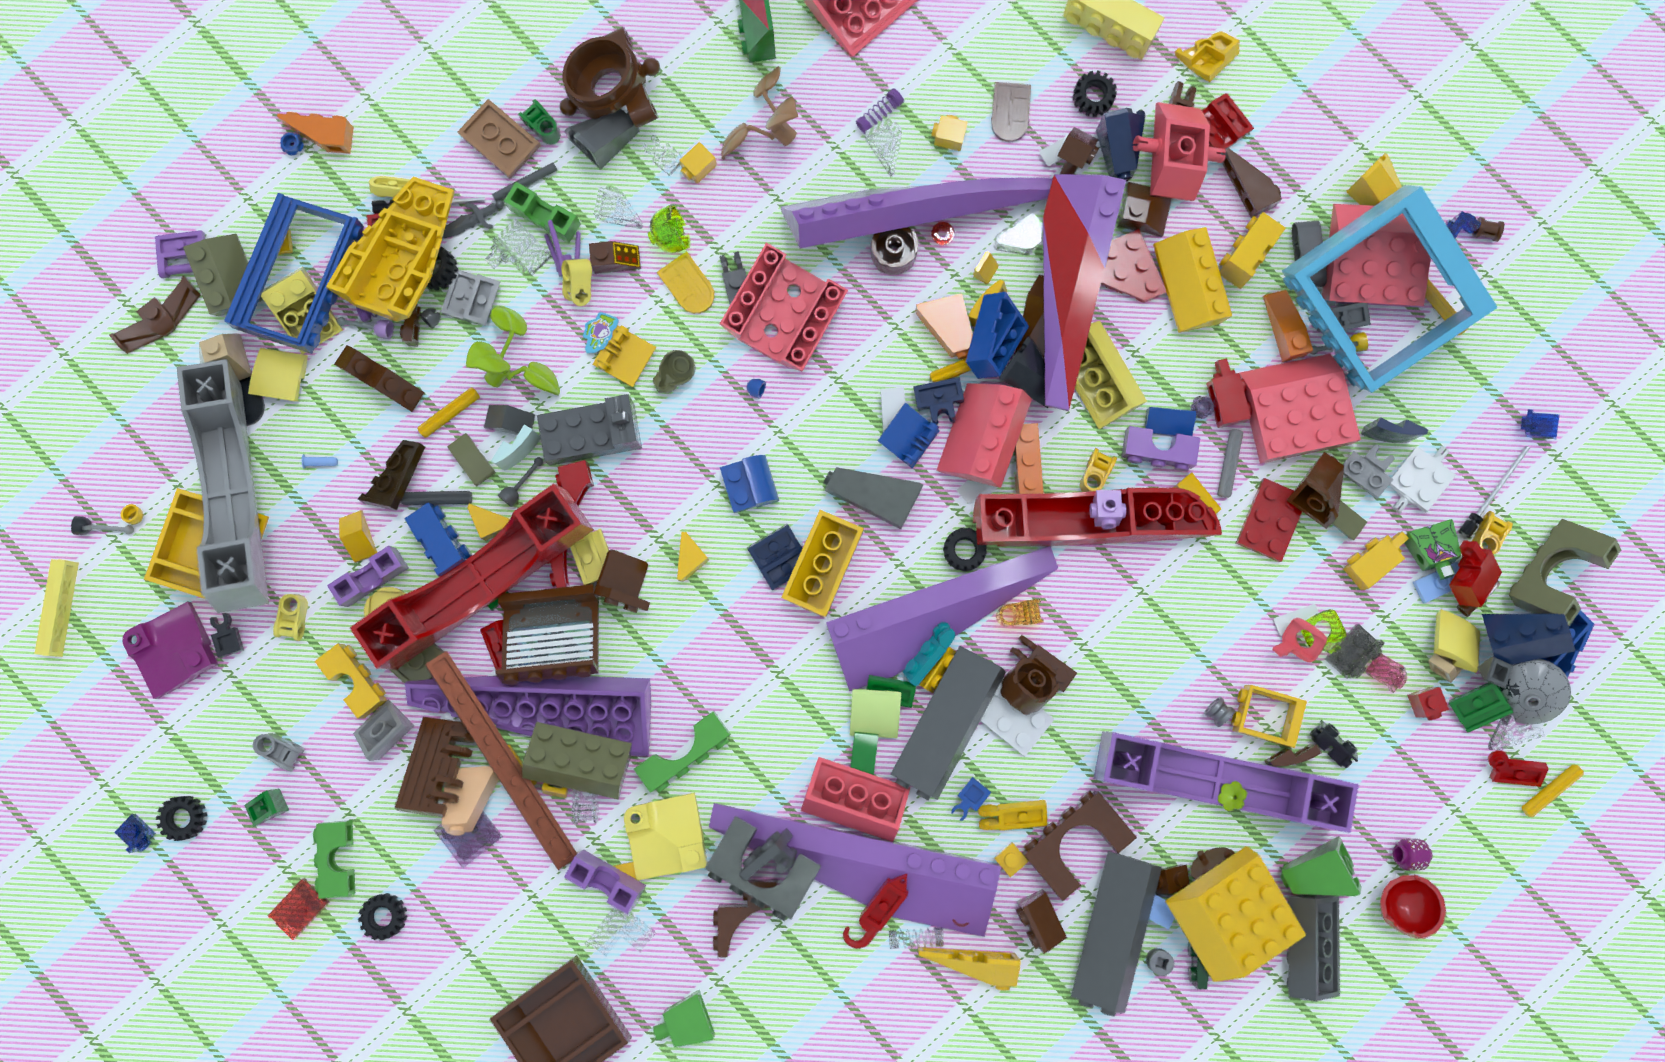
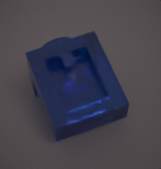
(135, 834)

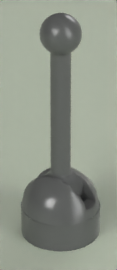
(510, 494)

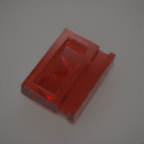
(298, 909)

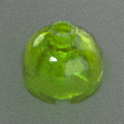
(668, 230)

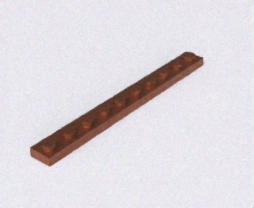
(501, 760)

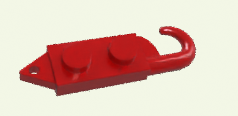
(879, 910)

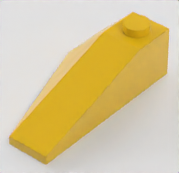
(991, 967)

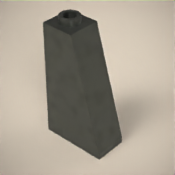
(875, 494)

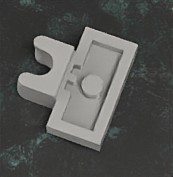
(1369, 471)

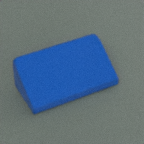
(1170, 421)

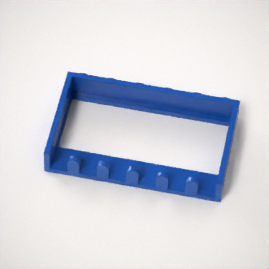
(262, 262)

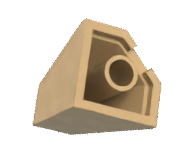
(226, 347)

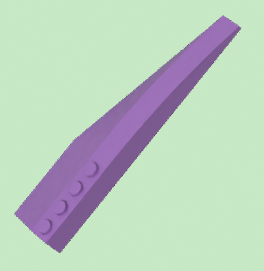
(900, 207)
(857, 865)

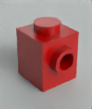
(1428, 703)

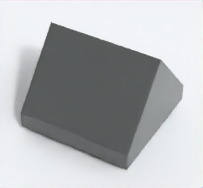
(1495, 671)

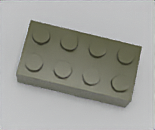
(576, 760)

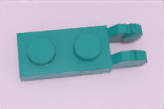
(929, 653)

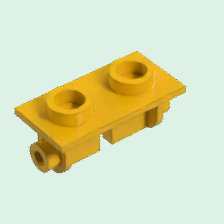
(935, 675)

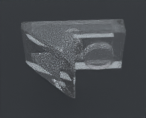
(1509, 735)

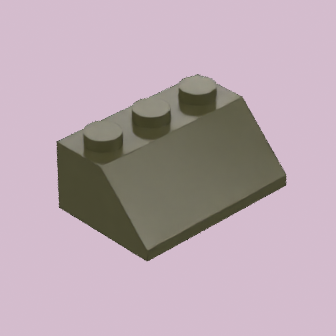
(218, 269)

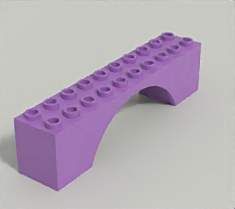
(1200, 776)

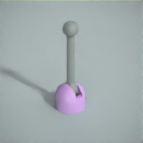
(382, 328)

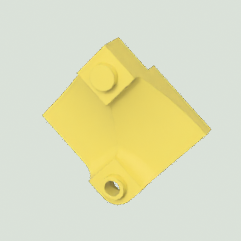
(666, 837)

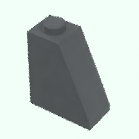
(603, 137)

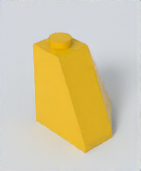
(1375, 183)

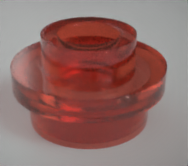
(942, 226)

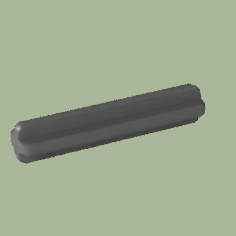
(437, 497)

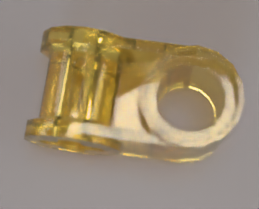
(1024, 613)

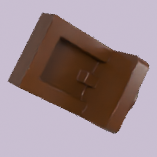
(1173, 879)

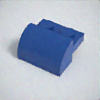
(749, 483)

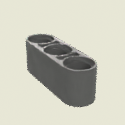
(1306, 237)

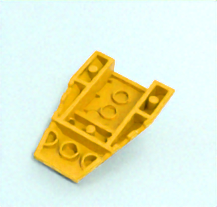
(397, 253)

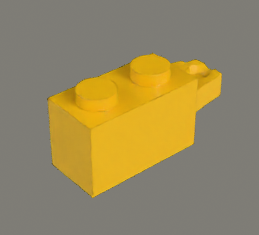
(1376, 560)

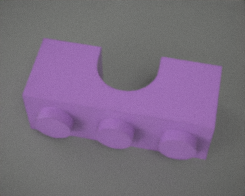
(1140, 447)
(358, 584)
(590, 871)

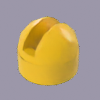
(131, 514)

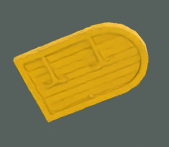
(688, 284)

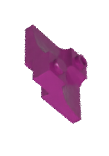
(170, 649)

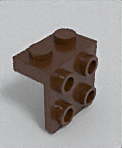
(622, 581)

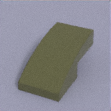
(471, 459)

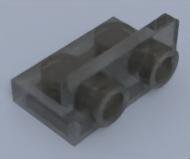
(1355, 652)

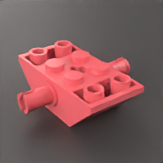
(1179, 151)

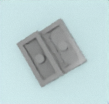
(470, 297)

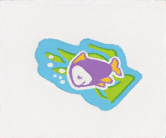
(599, 332)

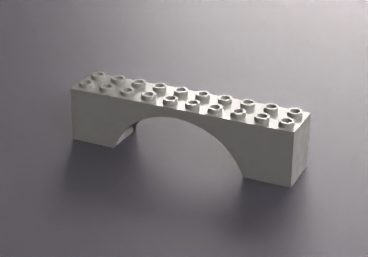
(231, 541)

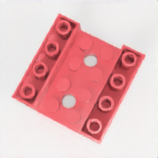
(766, 302)

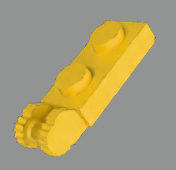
(1014, 815)

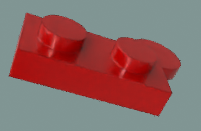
(1516, 771)

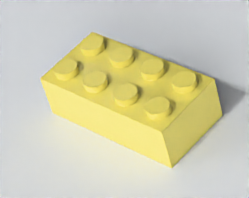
(1118, 22)

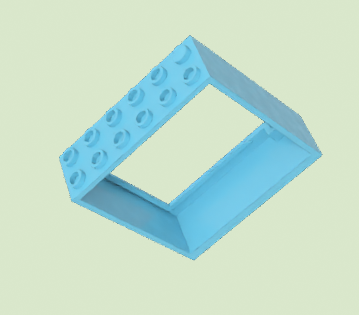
(1442, 250)

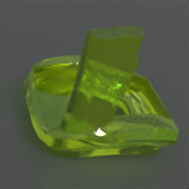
(1337, 632)

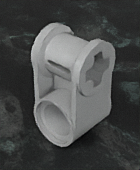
(282, 752)

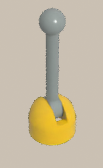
(1359, 340)

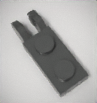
(733, 279)

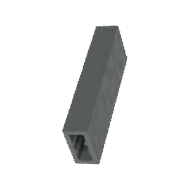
(948, 723)
(1116, 933)

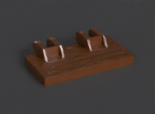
(433, 767)

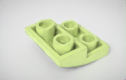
(875, 712)

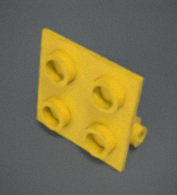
(624, 356)

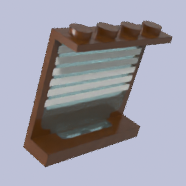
(549, 634)

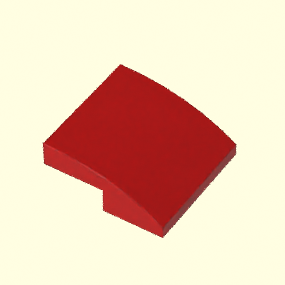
(1226, 122)

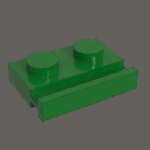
(1481, 706)

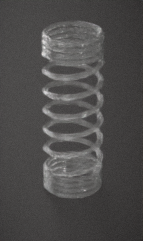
(895, 943)

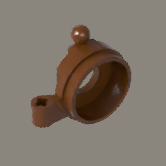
(605, 56)

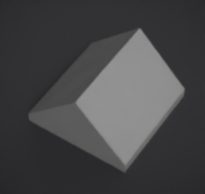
(382, 731)

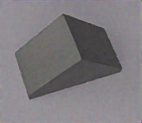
(508, 419)

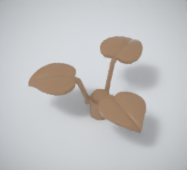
(777, 122)

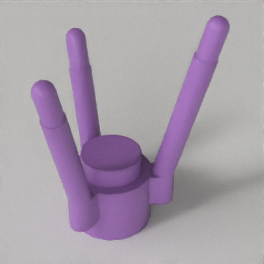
(559, 258)

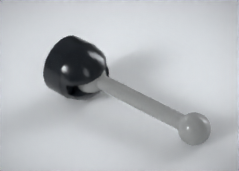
(82, 526)

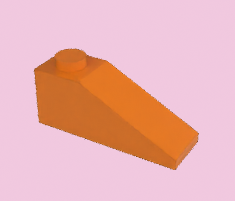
(1287, 326)

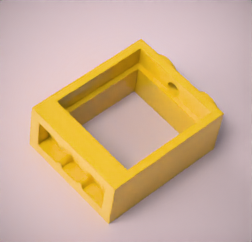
(1292, 722)

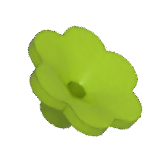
(1232, 796)

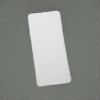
(1050, 153)
(971, 490)
(1304, 613)

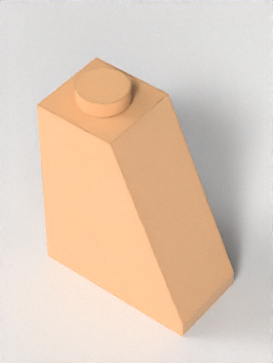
(473, 797)

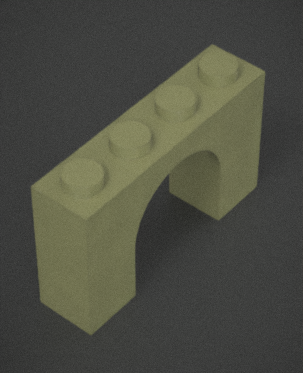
(1565, 543)

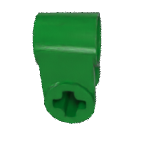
(538, 120)

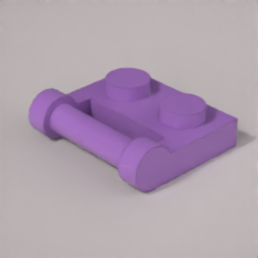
(171, 247)

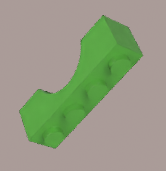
(657, 771)

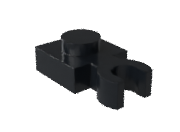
(227, 639)

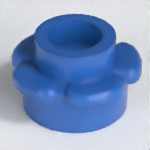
(289, 138)

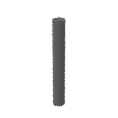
(526, 181)

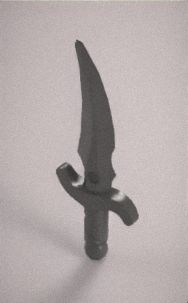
(469, 221)

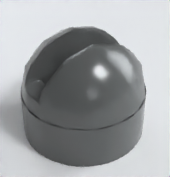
(430, 317)

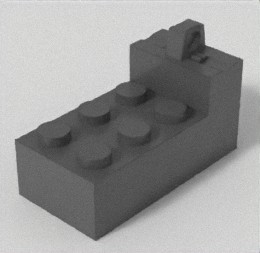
(589, 431)

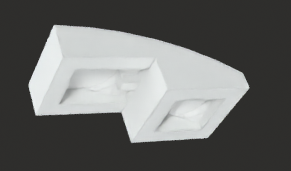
(891, 402)

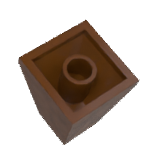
(1144, 211)

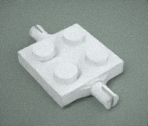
(1421, 479)

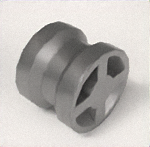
(1219, 712)
(1157, 957)

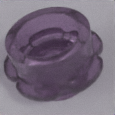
(1208, 406)

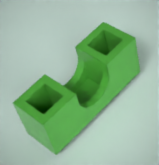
(535, 210)
(332, 879)

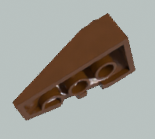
(1034, 315)

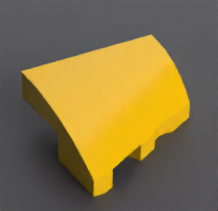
(1210, 55)

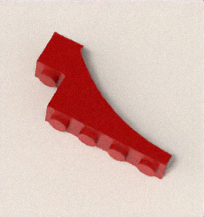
(577, 480)

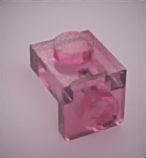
(1387, 672)

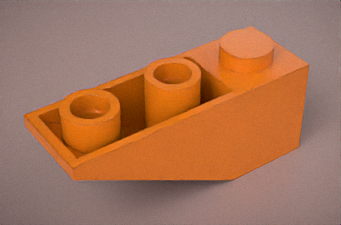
(328, 133)

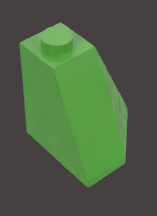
(1322, 872)

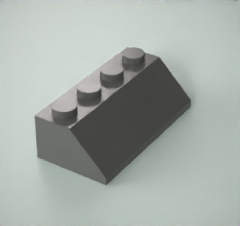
(1316, 957)

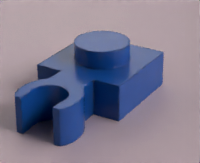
(973, 796)

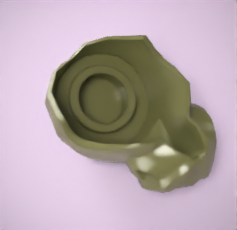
(674, 370)

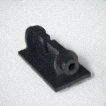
(1342, 750)

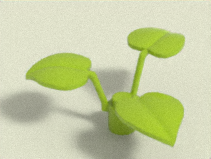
(484, 356)

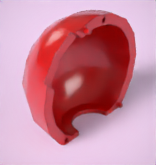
(1413, 906)

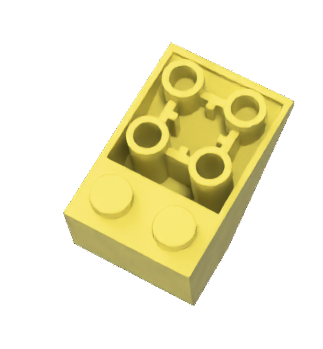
(291, 301)

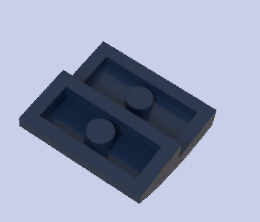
(1393, 433)
(776, 555)

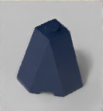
(1116, 137)

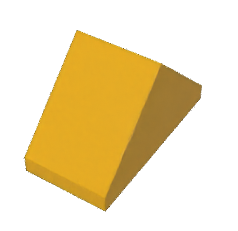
(486, 522)
(356, 536)
(690, 558)

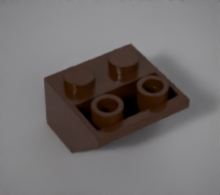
(1043, 924)

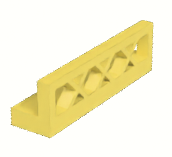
(56, 608)

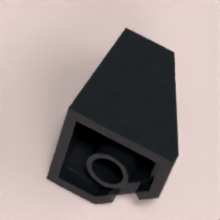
(1027, 371)

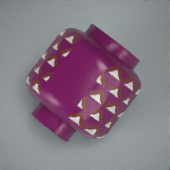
(1412, 854)

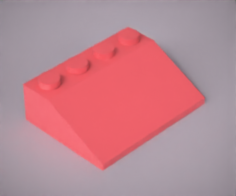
(856, 21)
(985, 433)

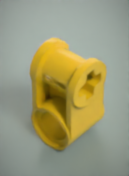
(1098, 468)
(1492, 532)

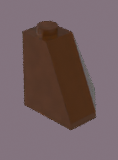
(1320, 491)

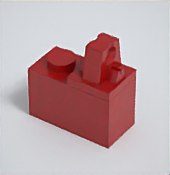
(1475, 576)

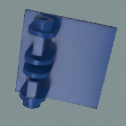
(908, 435)

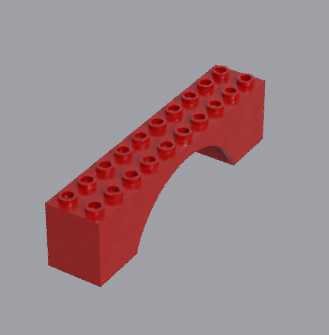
(423, 616)

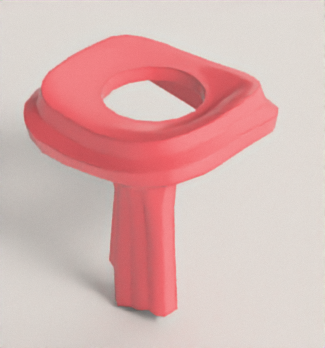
(1290, 643)

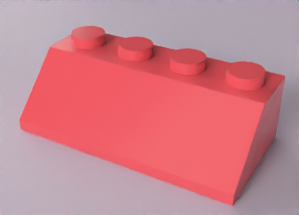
(855, 799)

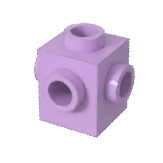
(1107, 508)

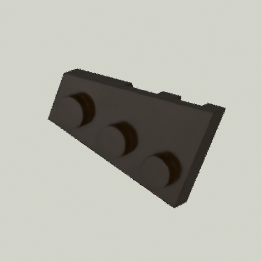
(392, 483)

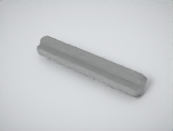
(1230, 463)

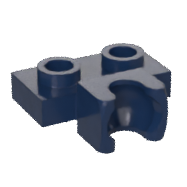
(939, 398)

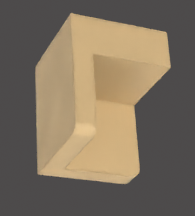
(1444, 667)

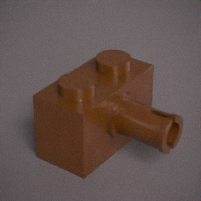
(1077, 151)

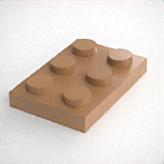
(499, 138)

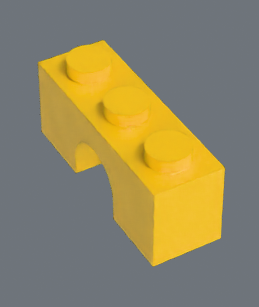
(366, 694)

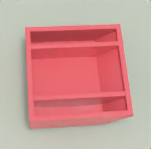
(1380, 269)
(1300, 408)

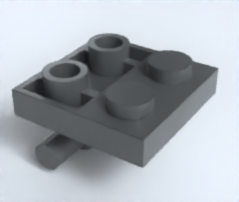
(775, 849)

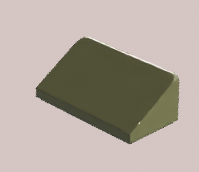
(1349, 522)

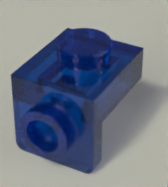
(1463, 221)
(1540, 425)

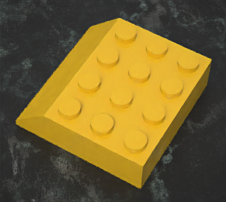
(175, 554)
(1235, 917)

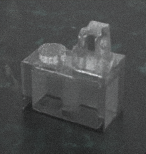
(520, 245)

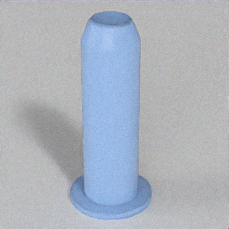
(318, 461)

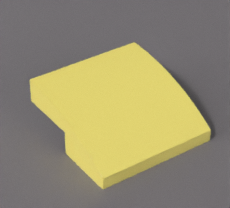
(278, 374)
(1457, 640)

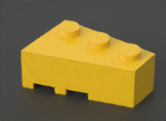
(1250, 249)

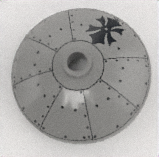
(1539, 681)

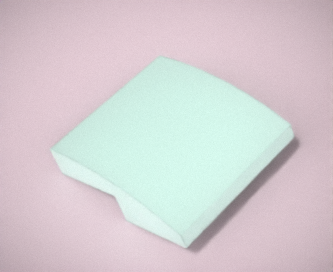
(510, 455)

